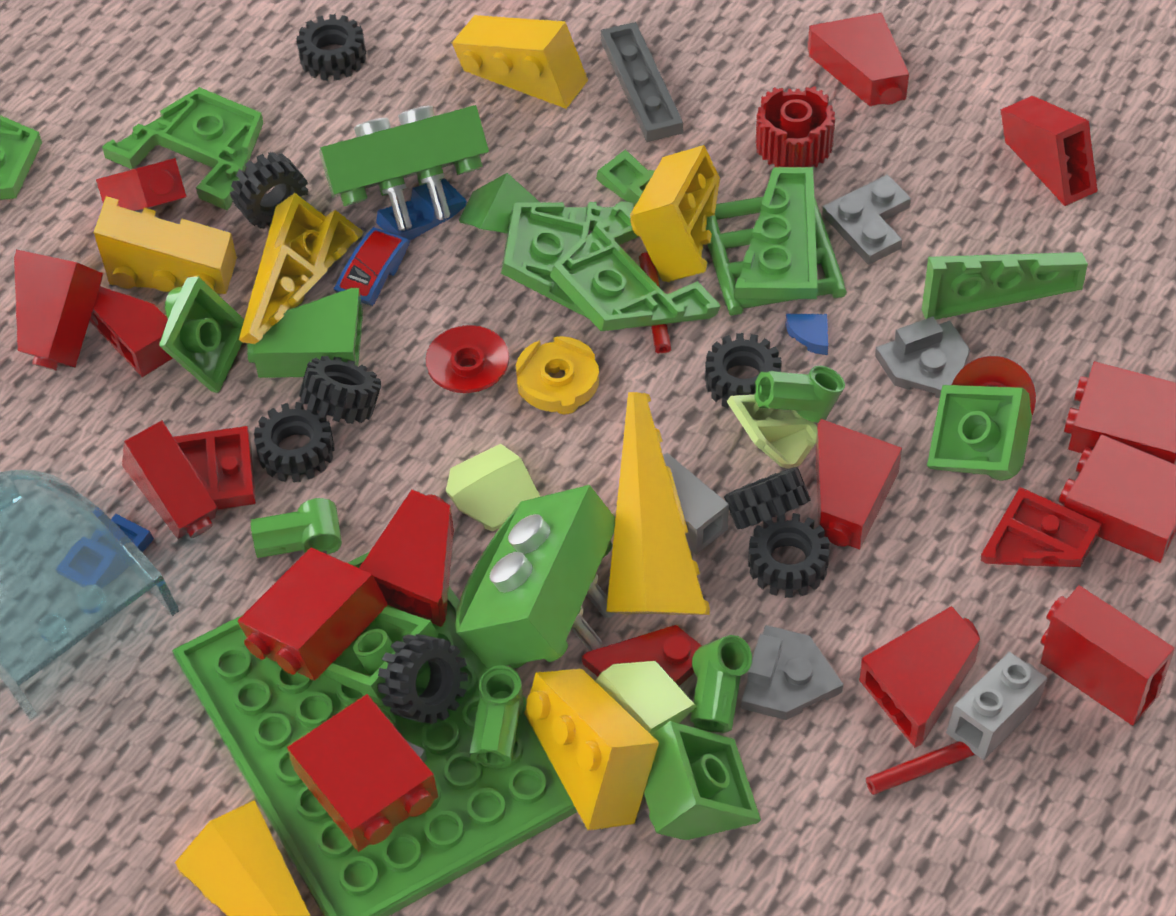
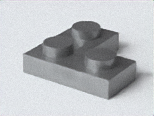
(862, 214)

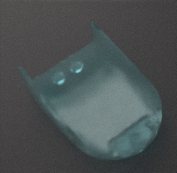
(60, 574)

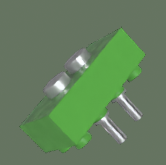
(416, 147)
(535, 580)

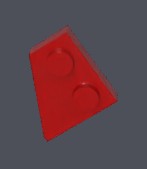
(222, 464)
(1040, 534)
(668, 647)

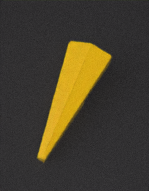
(294, 259)
(650, 549)
(241, 867)

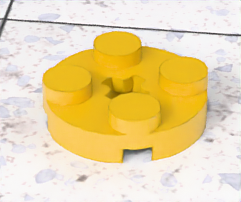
(557, 394)

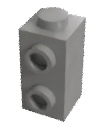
(702, 508)
(996, 705)

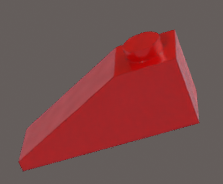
(131, 328)

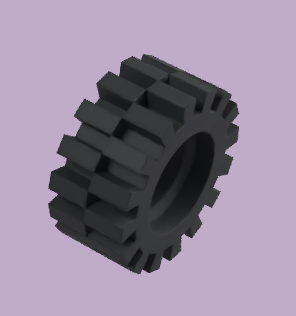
(334, 61)
(251, 189)
(736, 354)
(340, 389)
(300, 460)
(767, 498)
(788, 576)
(402, 674)

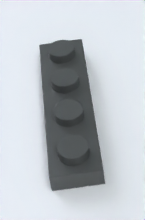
(641, 82)

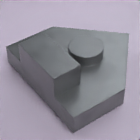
(924, 356)
(787, 675)

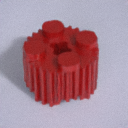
(795, 127)

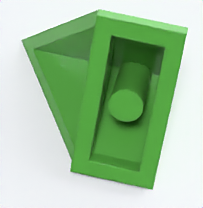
(492, 204)

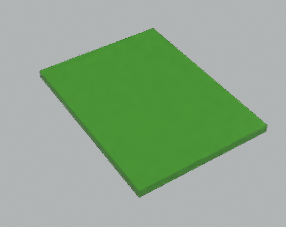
(469, 823)

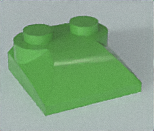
(201, 332)
(981, 431)
(361, 660)

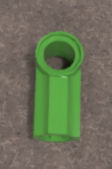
(807, 394)
(311, 526)
(719, 682)
(497, 718)

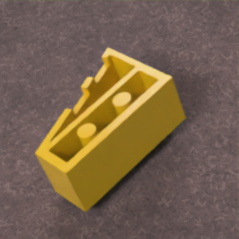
(523, 56)
(675, 213)
(161, 253)
(592, 746)

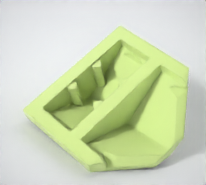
(777, 432)
(490, 486)
(646, 693)

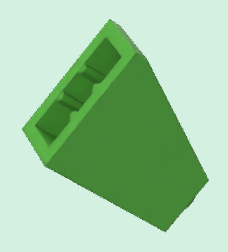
(310, 331)

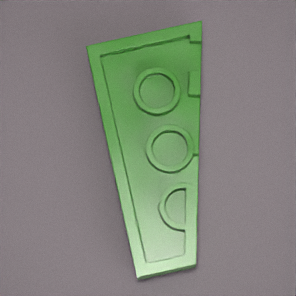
(783, 241)
(989, 281)

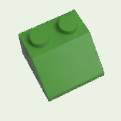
(697, 784)

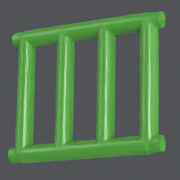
(727, 271)

